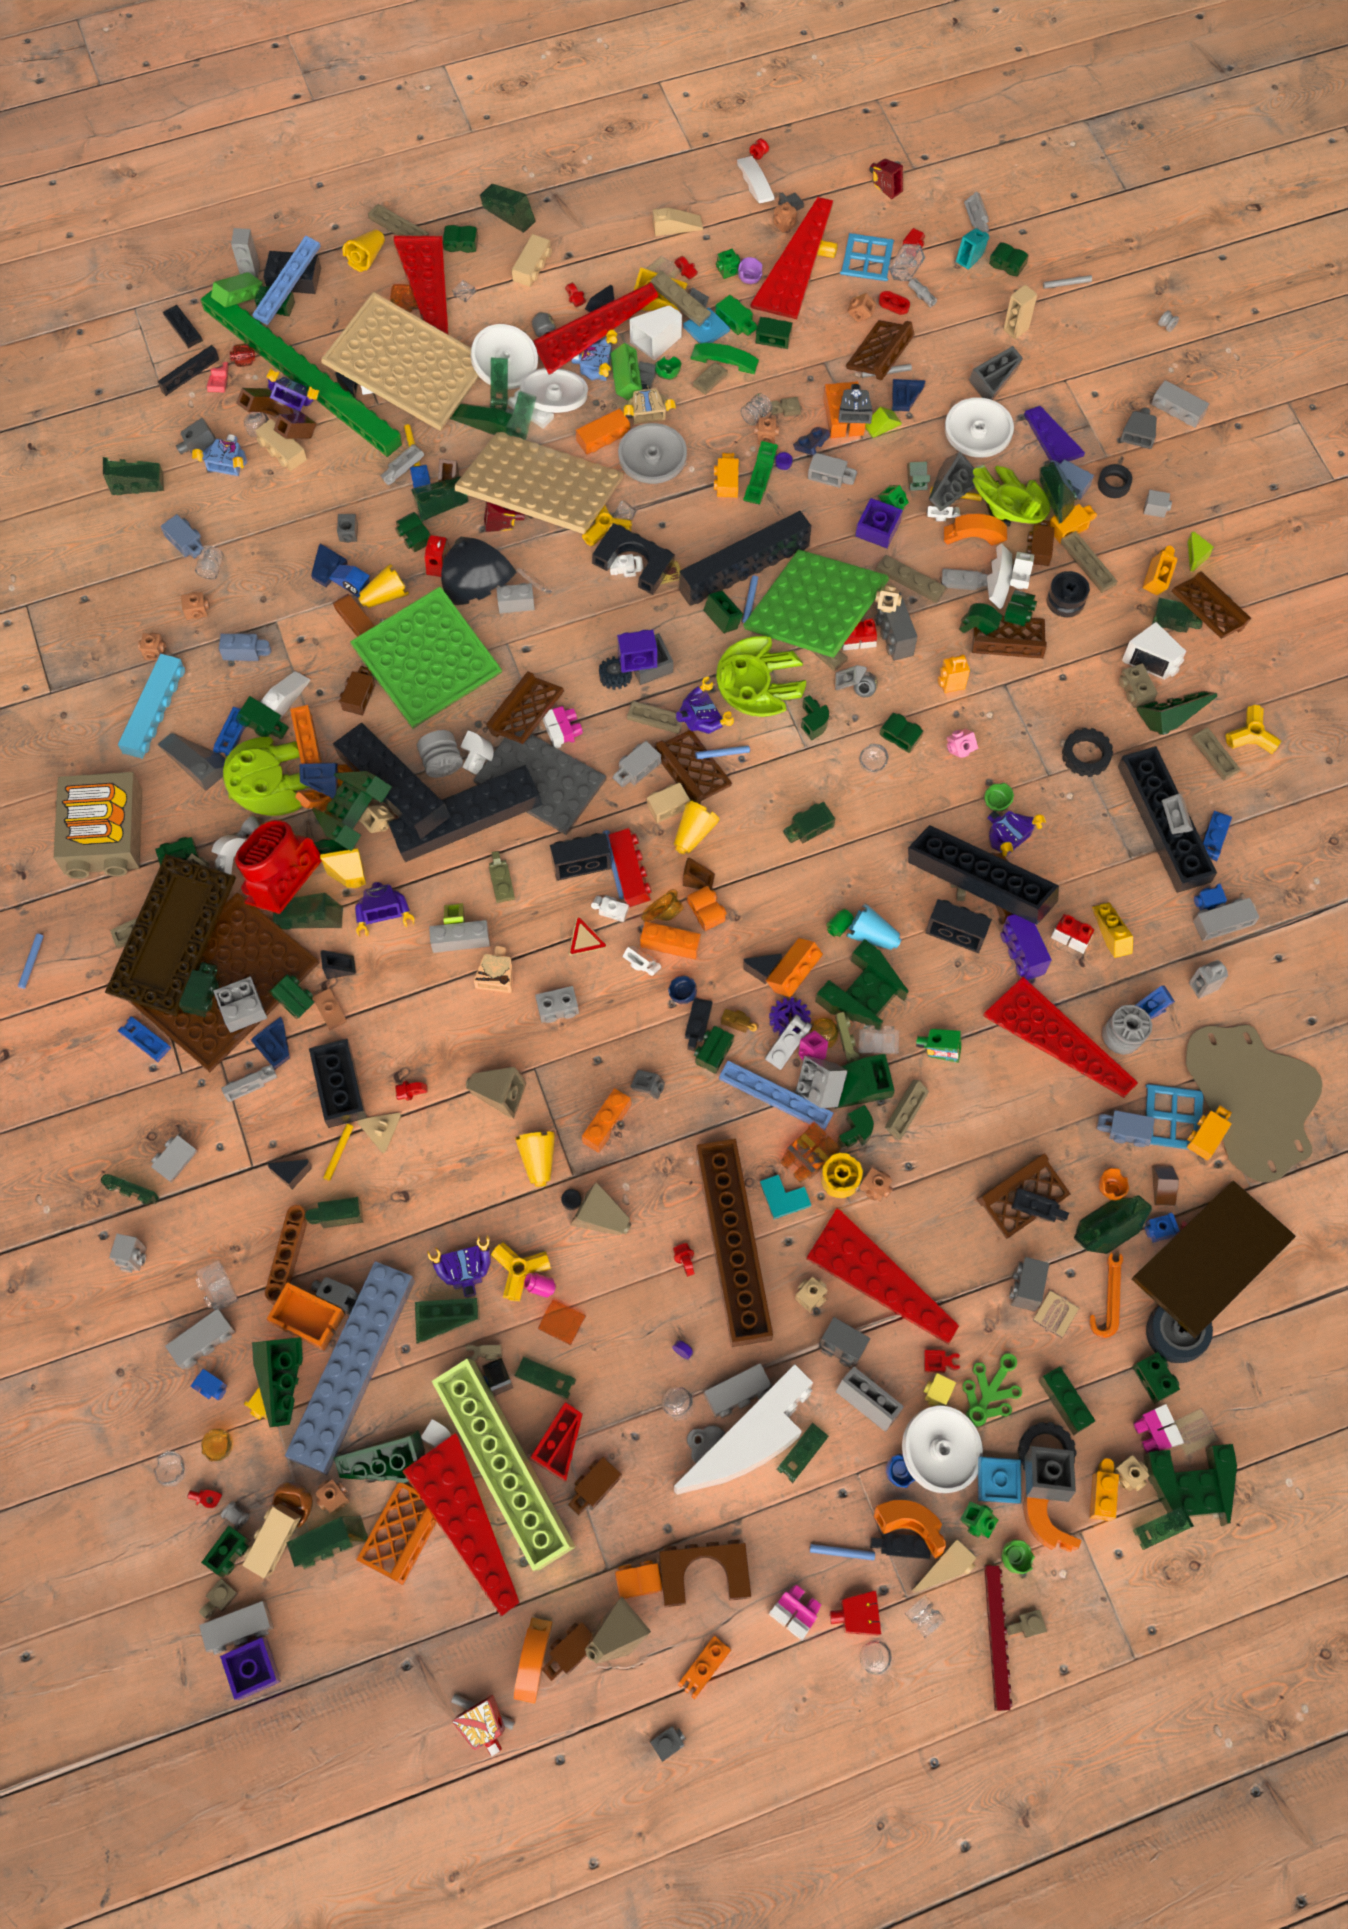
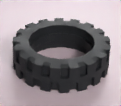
(1087, 768)
(1044, 1428)

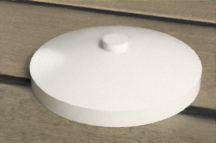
(504, 342)
(555, 392)
(979, 427)
(942, 1449)

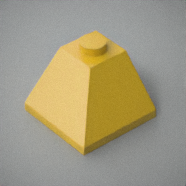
(345, 867)

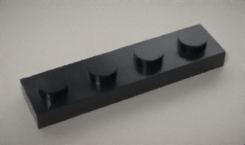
(188, 370)

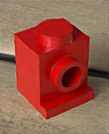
(914, 237)

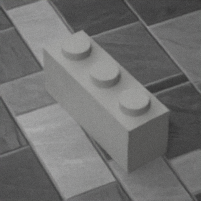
(245, 251)
(1180, 404)
(1225, 918)
(459, 936)
(200, 1339)
(738, 1391)
(869, 1399)
(236, 1628)

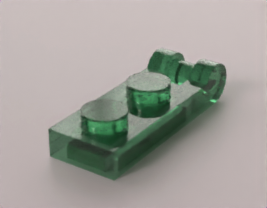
(498, 381)
(522, 415)
(127, 1189)
(544, 1377)
(803, 1452)
(1164, 1527)

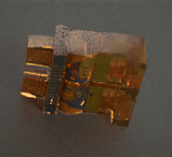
(810, 1152)

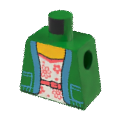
(942, 1044)

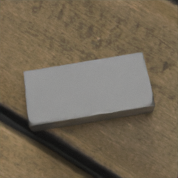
(849, 677)
(1177, 814)

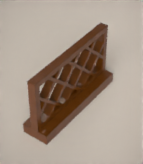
(891, 351)
(1212, 596)
(1009, 646)
(515, 703)
(678, 771)
(1014, 1181)

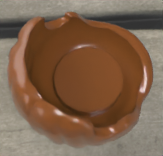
(295, 1498)

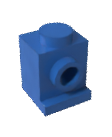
(1210, 898)
(1156, 1234)
(209, 1385)

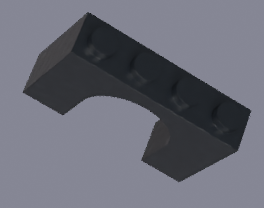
(620, 540)

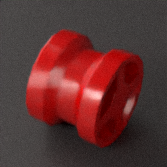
(759, 148)

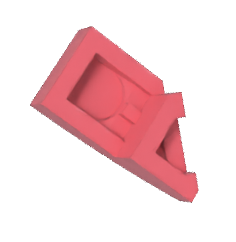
(218, 379)

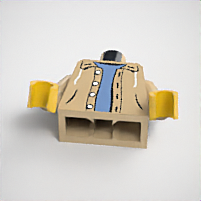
(648, 406)

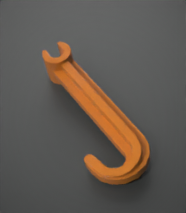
(1113, 1300)

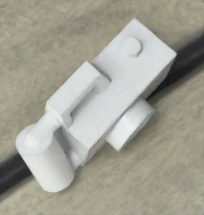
(933, 512)
(625, 564)
(610, 908)
(641, 960)

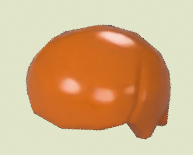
(1113, 1184)

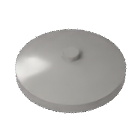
(652, 453)

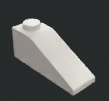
(285, 693)

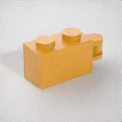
(727, 476)
(1076, 521)
(1160, 571)
(954, 673)
(1210, 1132)
(1104, 1492)

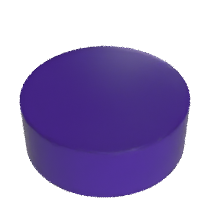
(783, 461)
(682, 1349)

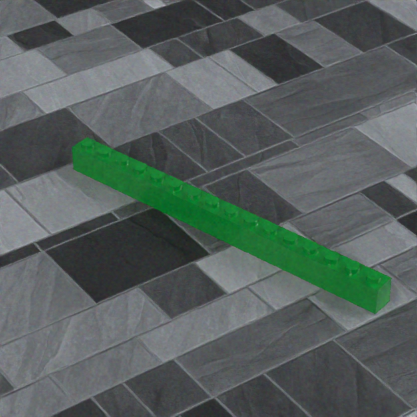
(298, 369)

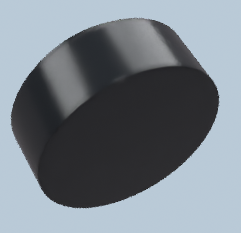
(571, 1199)

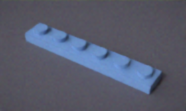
(286, 280)
(775, 1095)

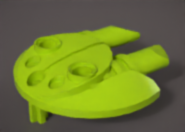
(1012, 499)
(754, 677)
(256, 768)

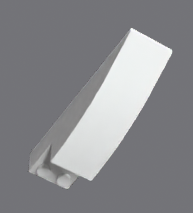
(754, 1438)

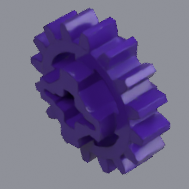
(781, 1017)

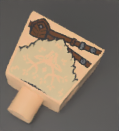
(495, 972)

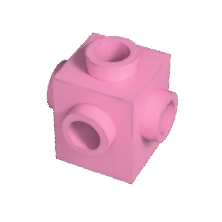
(961, 743)

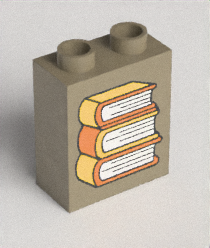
(98, 824)

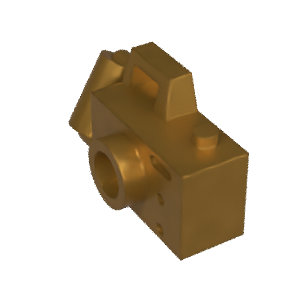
(738, 1021)

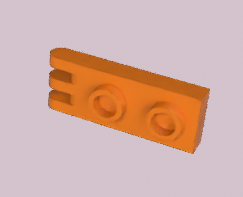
(705, 1666)

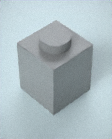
(1157, 503)

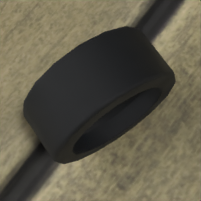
(1119, 471)

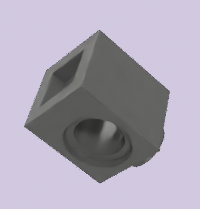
(347, 528)

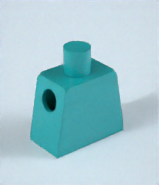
(973, 243)

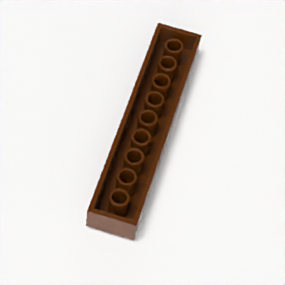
(734, 1243)

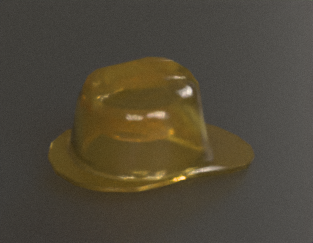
(664, 908)

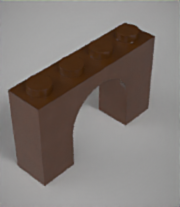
(290, 422)
(730, 1556)

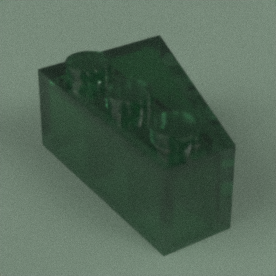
(509, 206)
(132, 477)
(437, 498)
(310, 912)
(443, 1317)
(327, 1541)

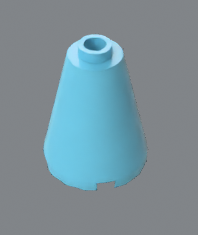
(874, 929)

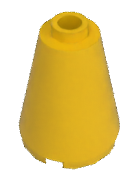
(363, 249)
(383, 588)
(693, 827)
(537, 1156)

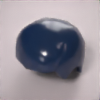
(682, 990)

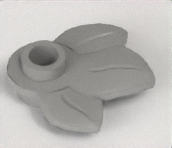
(709, 1437)

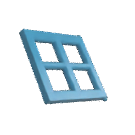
(867, 257)
(1173, 1116)

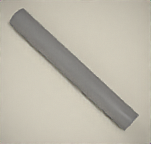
(1069, 281)
(894, 369)
(465, 1703)

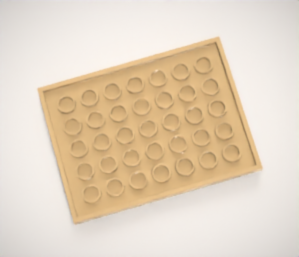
(404, 361)
(540, 482)

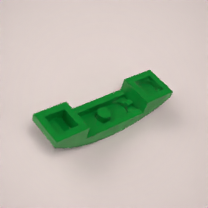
(725, 354)
(761, 473)

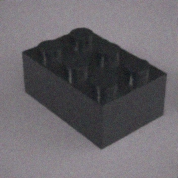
(307, 282)
(580, 856)
(958, 925)

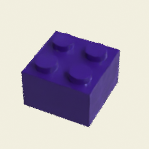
(879, 523)
(637, 650)
(250, 1668)

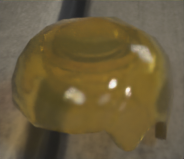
(827, 1029)
(217, 1444)

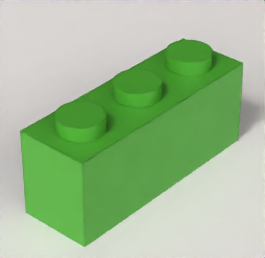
(236, 289)
(625, 371)

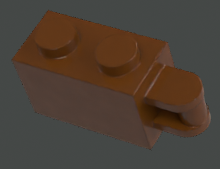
(1041, 543)
(357, 691)
(594, 1485)
(569, 1651)

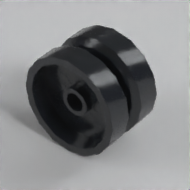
(1068, 594)

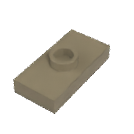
(710, 378)

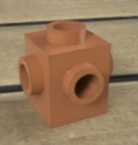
(785, 217)
(861, 307)
(766, 430)
(194, 605)
(151, 646)
(877, 1185)
(338, 1500)

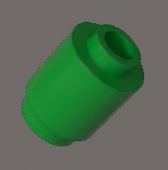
(839, 923)

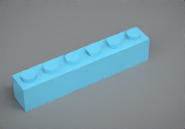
(151, 706)

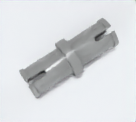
(922, 292)

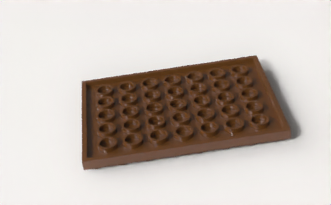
(241, 947)

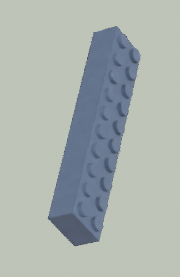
(350, 1368)

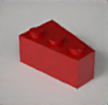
(558, 1443)

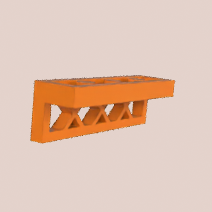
(305, 735)

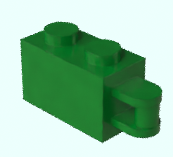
(736, 316)

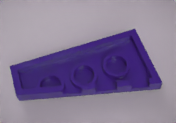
(1052, 437)

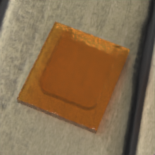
(561, 1322)

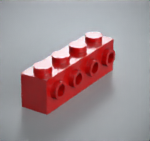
(629, 867)

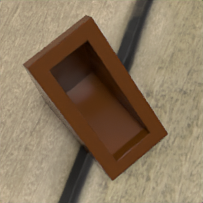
(447, 469)
(697, 875)
(1165, 1185)

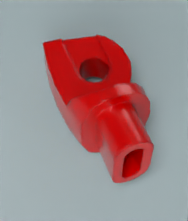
(686, 269)
(576, 297)
(407, 1090)
(683, 1255)
(202, 1495)

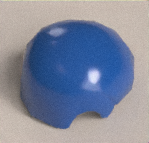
(897, 1472)

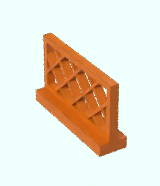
(413, 1546)

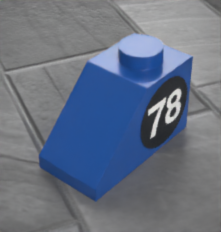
(350, 578)

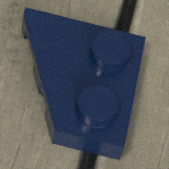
(905, 393)
(809, 442)
(325, 564)
(320, 777)
(273, 1043)

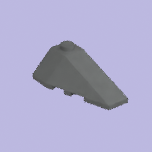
(952, 481)
(198, 762)

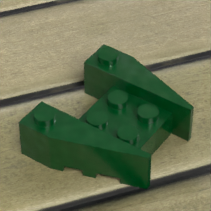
(349, 804)
(869, 992)
(1200, 1490)

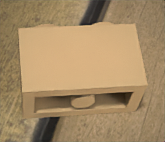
(667, 802)

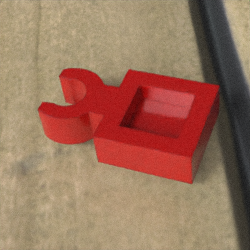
(937, 1362)

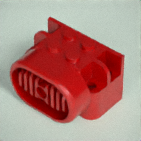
(275, 865)

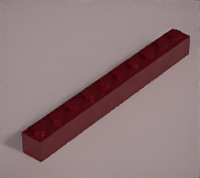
(997, 1640)

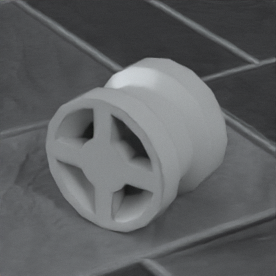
(1168, 321)

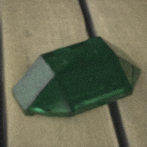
(1057, 490)
(1112, 1224)

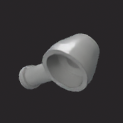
(248, 826)

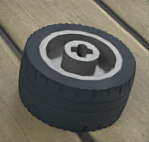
(1175, 1345)

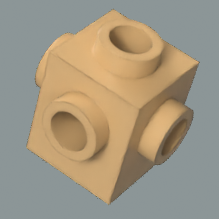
(885, 604)
(376, 818)
(809, 1300)
(1129, 1468)

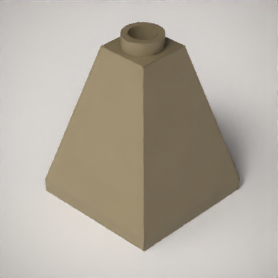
(498, 1088)
(601, 1213)
(616, 1634)

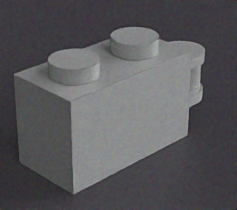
(831, 471)
(637, 764)
(1208, 978)

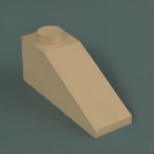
(675, 221)
(949, 1566)

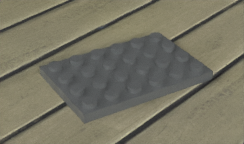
(561, 780)

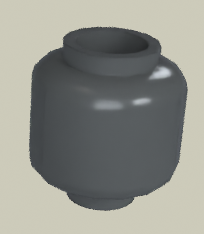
(543, 324)
(867, 685)

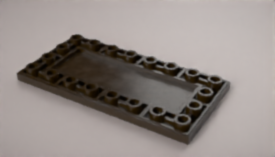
(170, 934)
(1213, 1258)

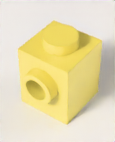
(939, 1390)

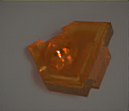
(402, 296)

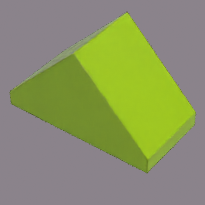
(882, 421)
(1198, 550)
(454, 914)

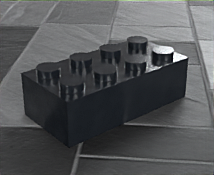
(337, 1083)

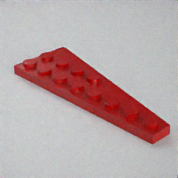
(424, 270)
(788, 280)
(573, 338)
(1040, 1023)
(861, 1264)
(451, 1496)

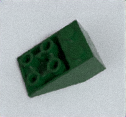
(866, 1081)

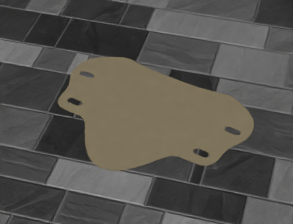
(1263, 1091)

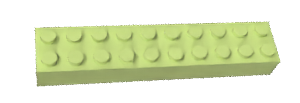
(503, 1464)

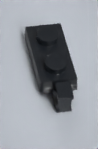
(698, 1022)
(1038, 1206)
(901, 1546)

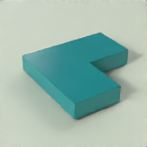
(783, 1203)

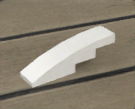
(755, 179)
(1000, 579)

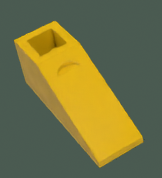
(1113, 929)

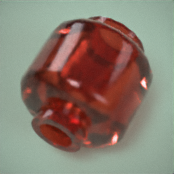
(242, 355)

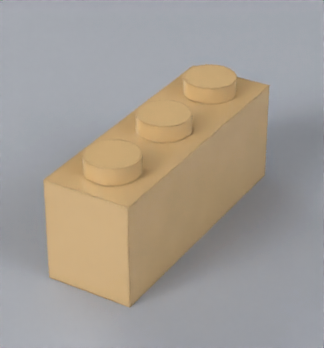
(531, 260)
(1020, 311)
(287, 451)
(271, 1540)

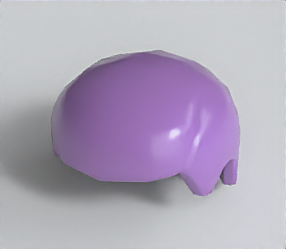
(750, 270)

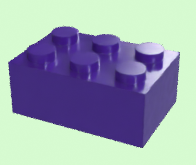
(1025, 947)

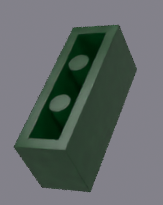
(1066, 1400)

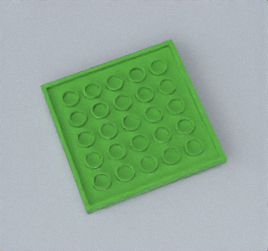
(816, 603)
(426, 657)

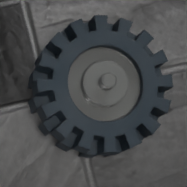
(611, 674)

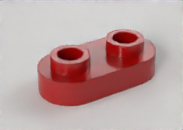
(894, 302)

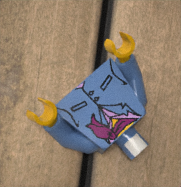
(596, 359)
(223, 456)

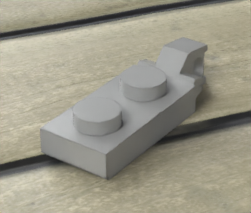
(977, 212)
(402, 464)
(963, 579)
(249, 1083)

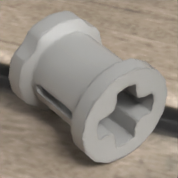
(235, 1515)

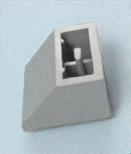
(240, 1004)
(821, 1082)

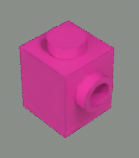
(813, 1046)

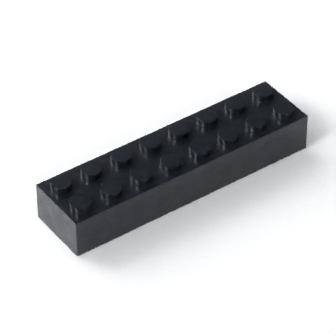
(744, 558)
(408, 794)
(472, 812)
(1181, 853)
(983, 874)

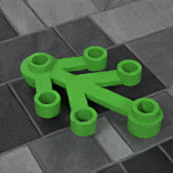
(989, 1392)

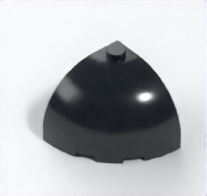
(473, 570)

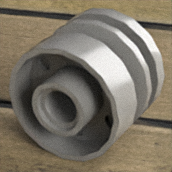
(439, 753)
(1127, 1029)

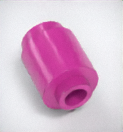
(539, 1284)

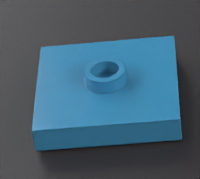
(709, 331)
(999, 1480)

